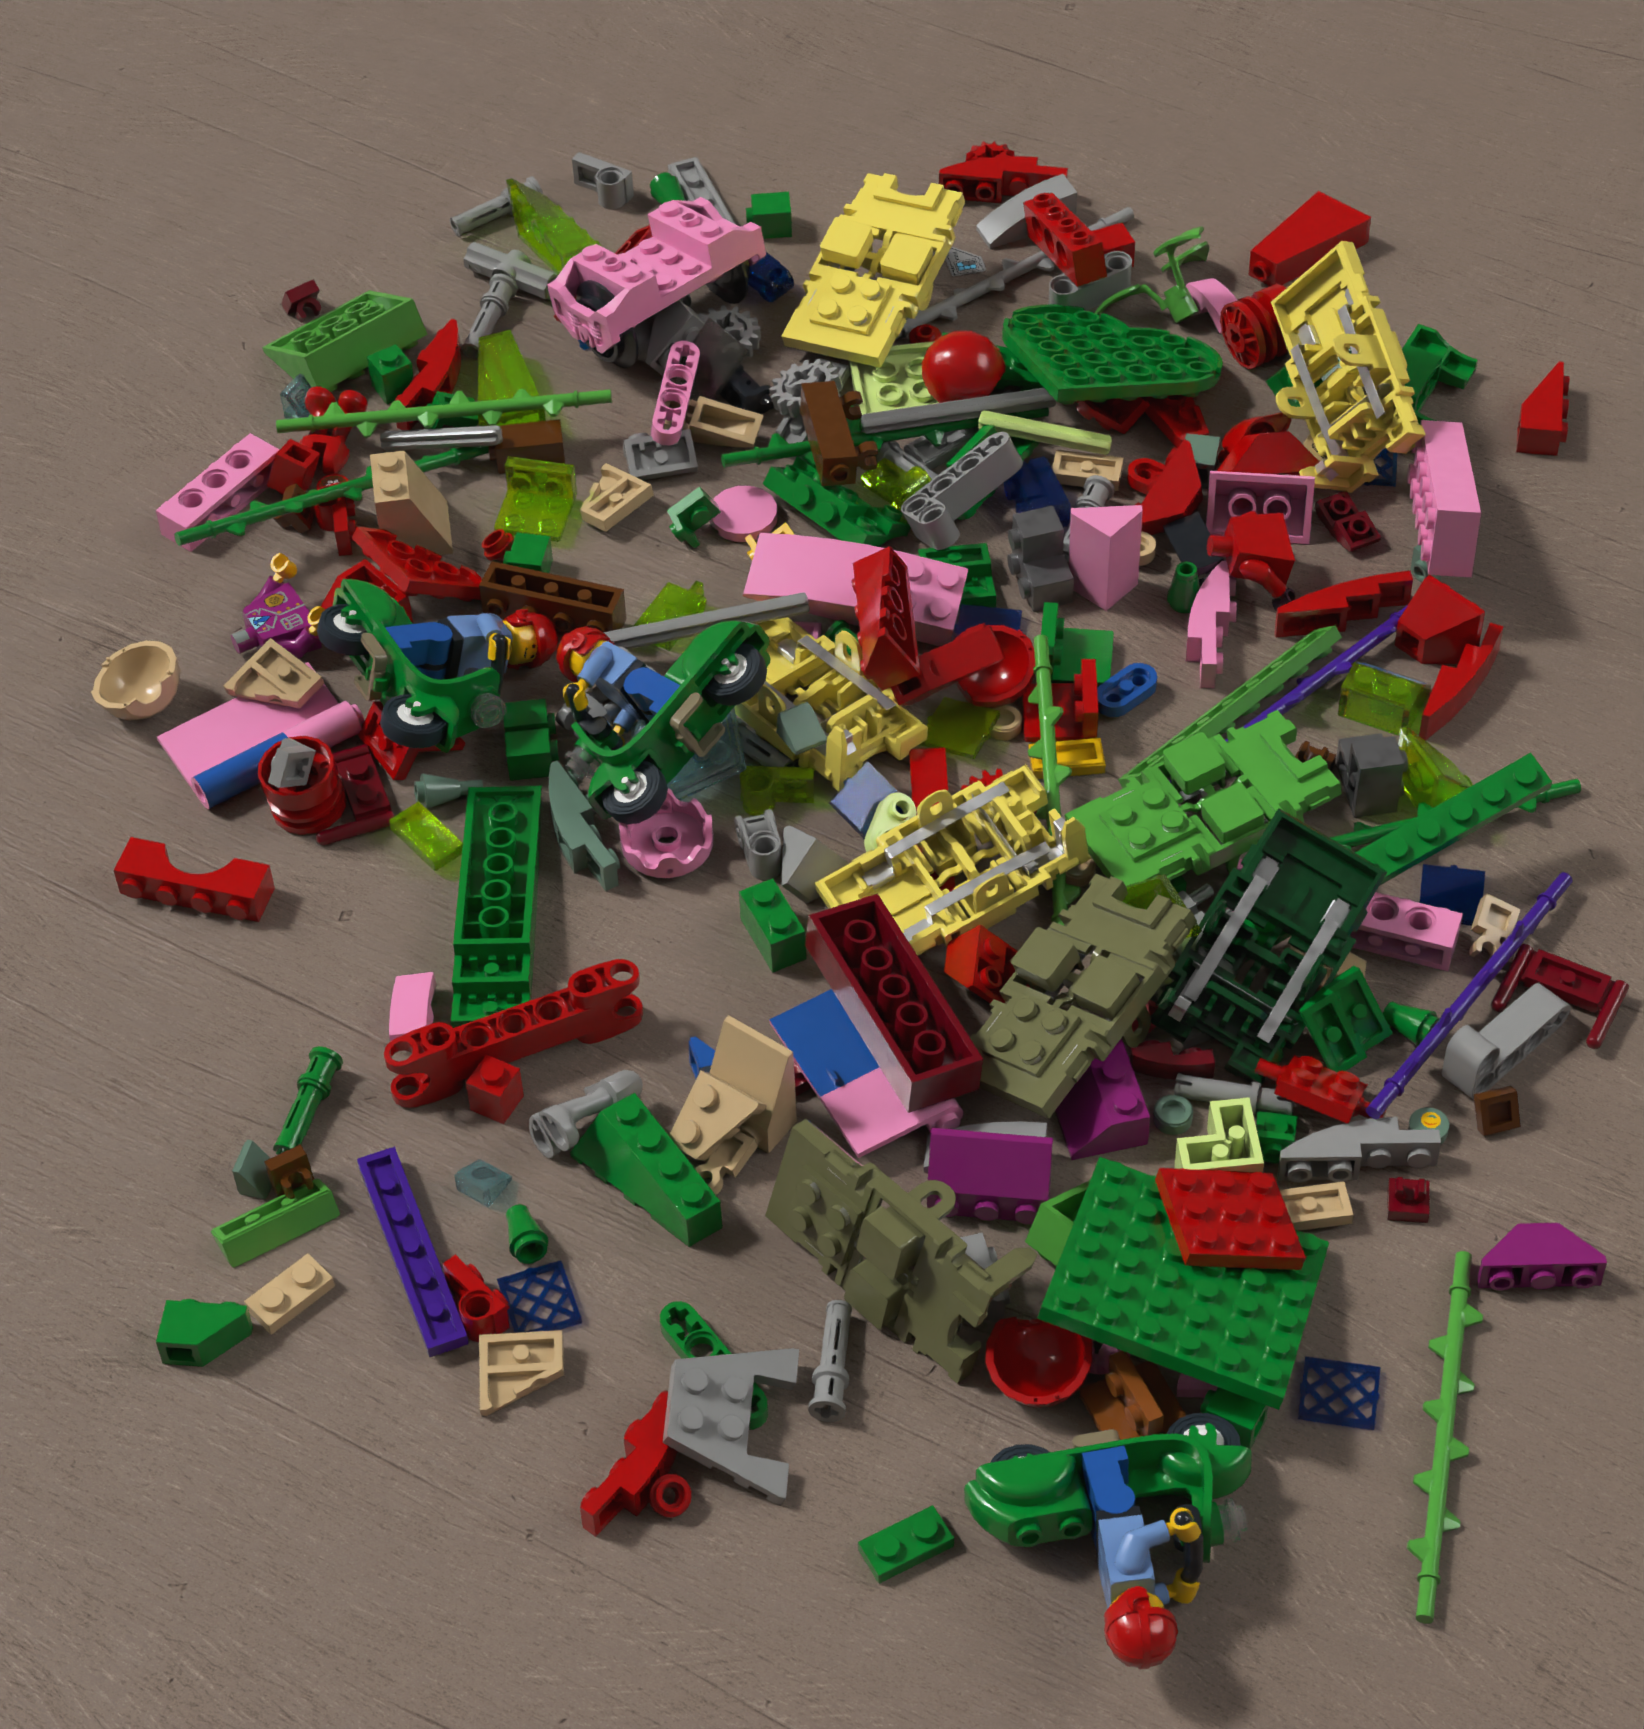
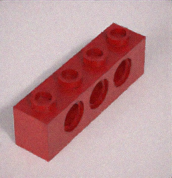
(1065, 239)

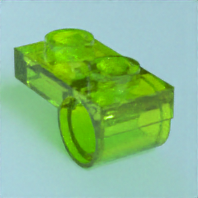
(893, 482)
(767, 785)

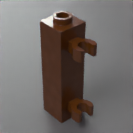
(829, 434)

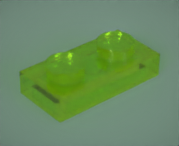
(426, 836)

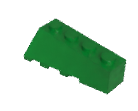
(645, 1164)

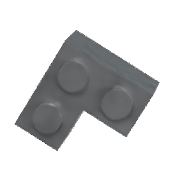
(1039, 558)
(1371, 773)

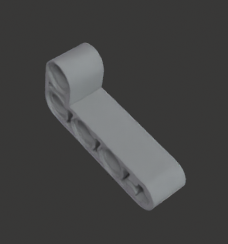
(959, 488)
(1481, 1058)

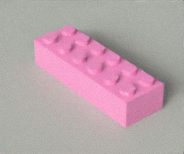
(1444, 499)

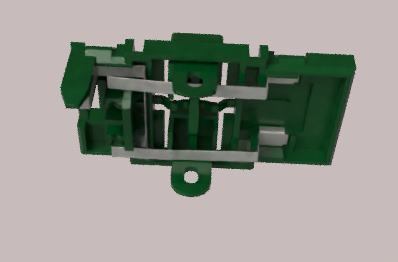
(1302, 888)

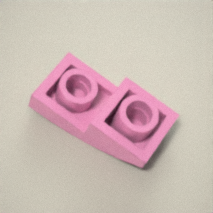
(1210, 297)
(411, 1003)

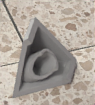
(806, 862)

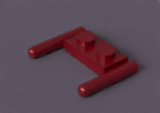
(364, 795)
(1569, 982)

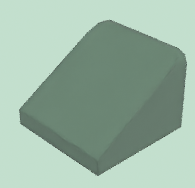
(800, 728)
(251, 1173)

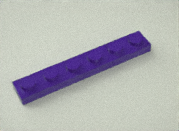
(412, 1252)

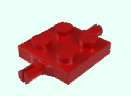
(1317, 1087)

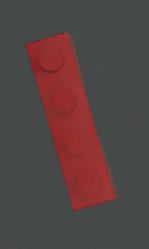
(234, 890)

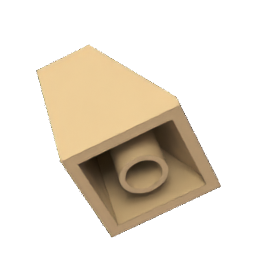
(410, 503)

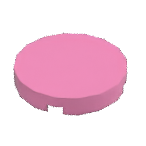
(744, 512)

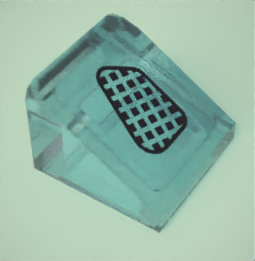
(294, 398)
(481, 1181)

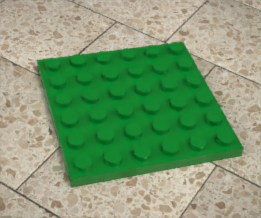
(1131, 1290)

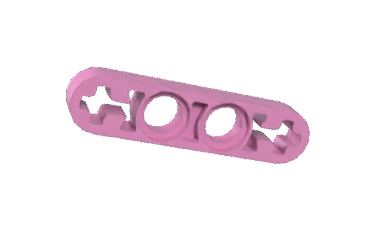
(674, 392)

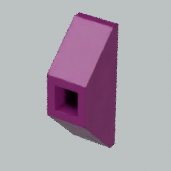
(1541, 1259)

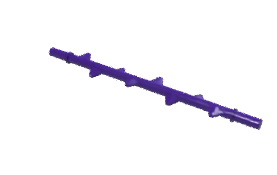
(1339, 665)
(1395, 1086)

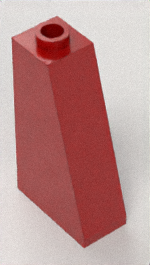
(1306, 238)

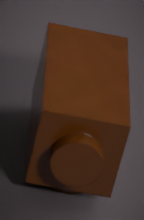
(530, 441)

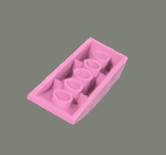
(825, 571)

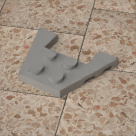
(712, 1412)

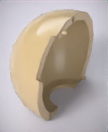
(138, 680)

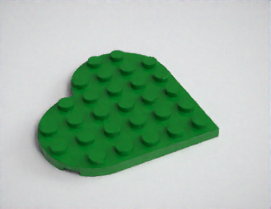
(1104, 359)

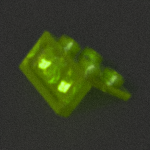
(537, 497)

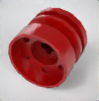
(1253, 329)
(308, 806)

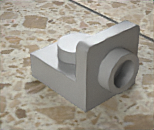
(291, 764)

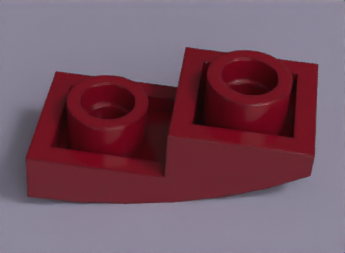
(1345, 522)
(1158, 1061)

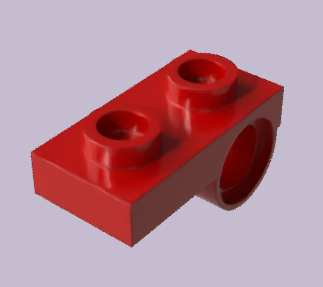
(336, 517)
(476, 1299)

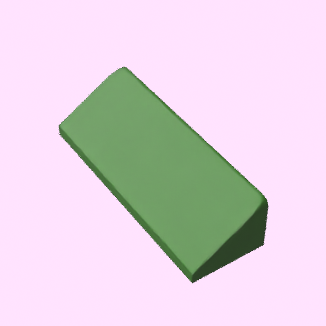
(275, 1223)

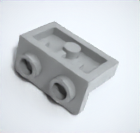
(652, 460)

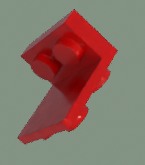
(1078, 703)
(392, 756)

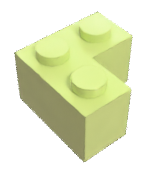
(1230, 1141)

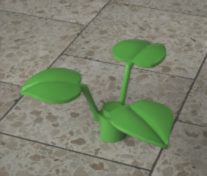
(1178, 298)

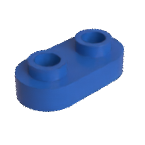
(1120, 692)

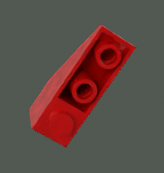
(1541, 415)
(950, 665)

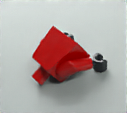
(1258, 551)

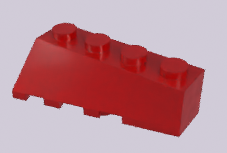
(885, 619)

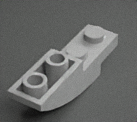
(1343, 1148)

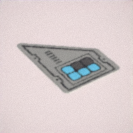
(963, 262)

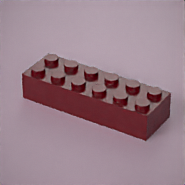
(893, 1003)

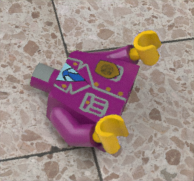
(279, 615)

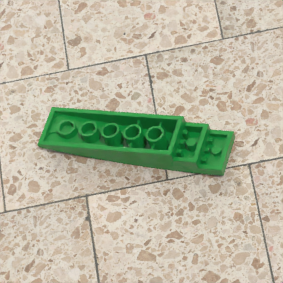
(496, 902)

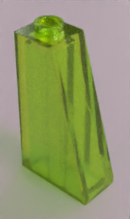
(502, 375)

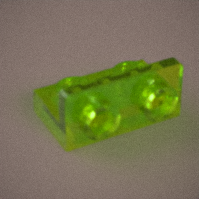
(674, 603)

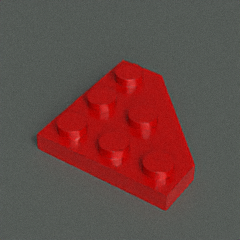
(417, 569)

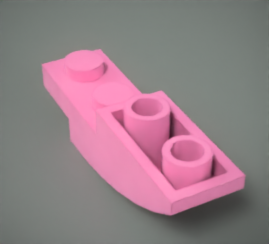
(1210, 622)

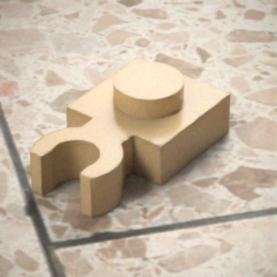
(1493, 923)
(728, 1159)

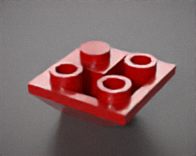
(1438, 624)
(980, 962)

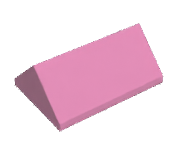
(1239, 492)
(1105, 552)

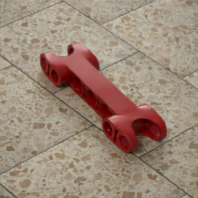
(448, 1055)

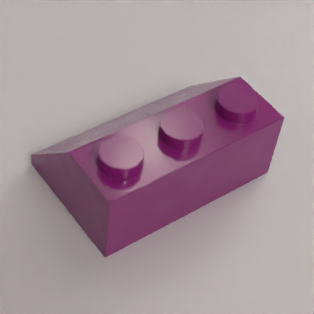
(1104, 1109)
(991, 1173)

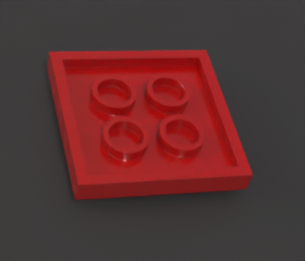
(1229, 1219)

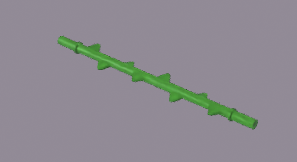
(428, 415)
(1053, 774)
(1446, 1446)

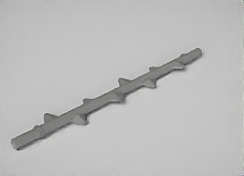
(1011, 270)

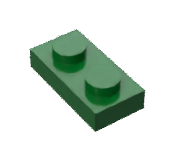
(906, 1544)

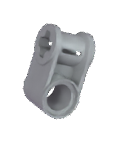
(760, 844)

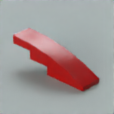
(1342, 603)
(1458, 685)

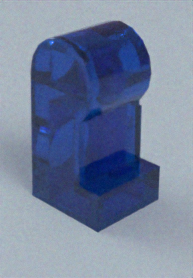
(770, 278)

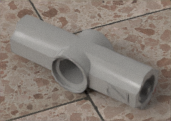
(514, 264)

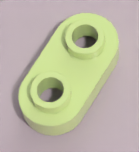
(888, 817)

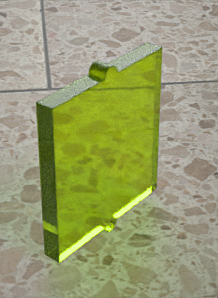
(960, 727)

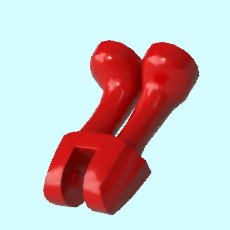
(332, 447)

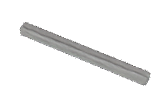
(955, 410)
(694, 624)

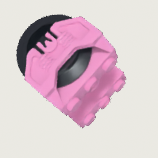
(619, 291)

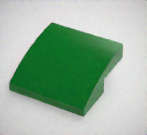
(979, 585)
(1345, 1020)

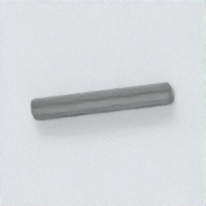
(441, 438)

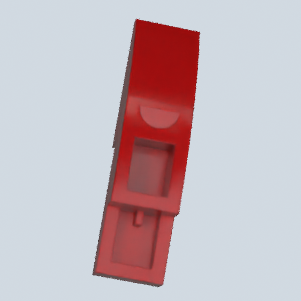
(996, 176)
(438, 370)
(631, 1476)

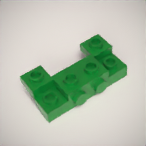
(1431, 361)
(835, 506)

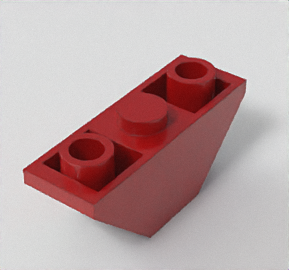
(1269, 454)
(1174, 492)

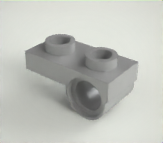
(610, 181)

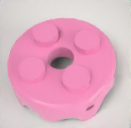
(674, 819)

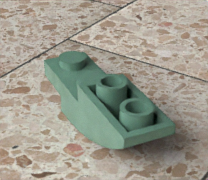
(577, 831)

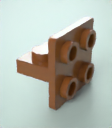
(1131, 1399)

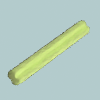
(1047, 432)

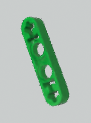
(701, 1333)

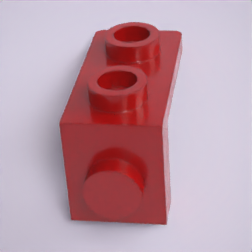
(1115, 413)

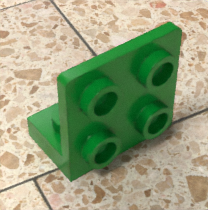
(1071, 645)

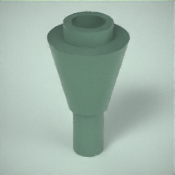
(437, 790)

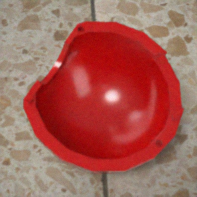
(962, 366)
(1005, 680)
(1037, 1361)

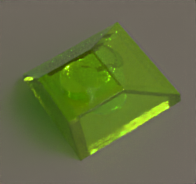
(1430, 774)

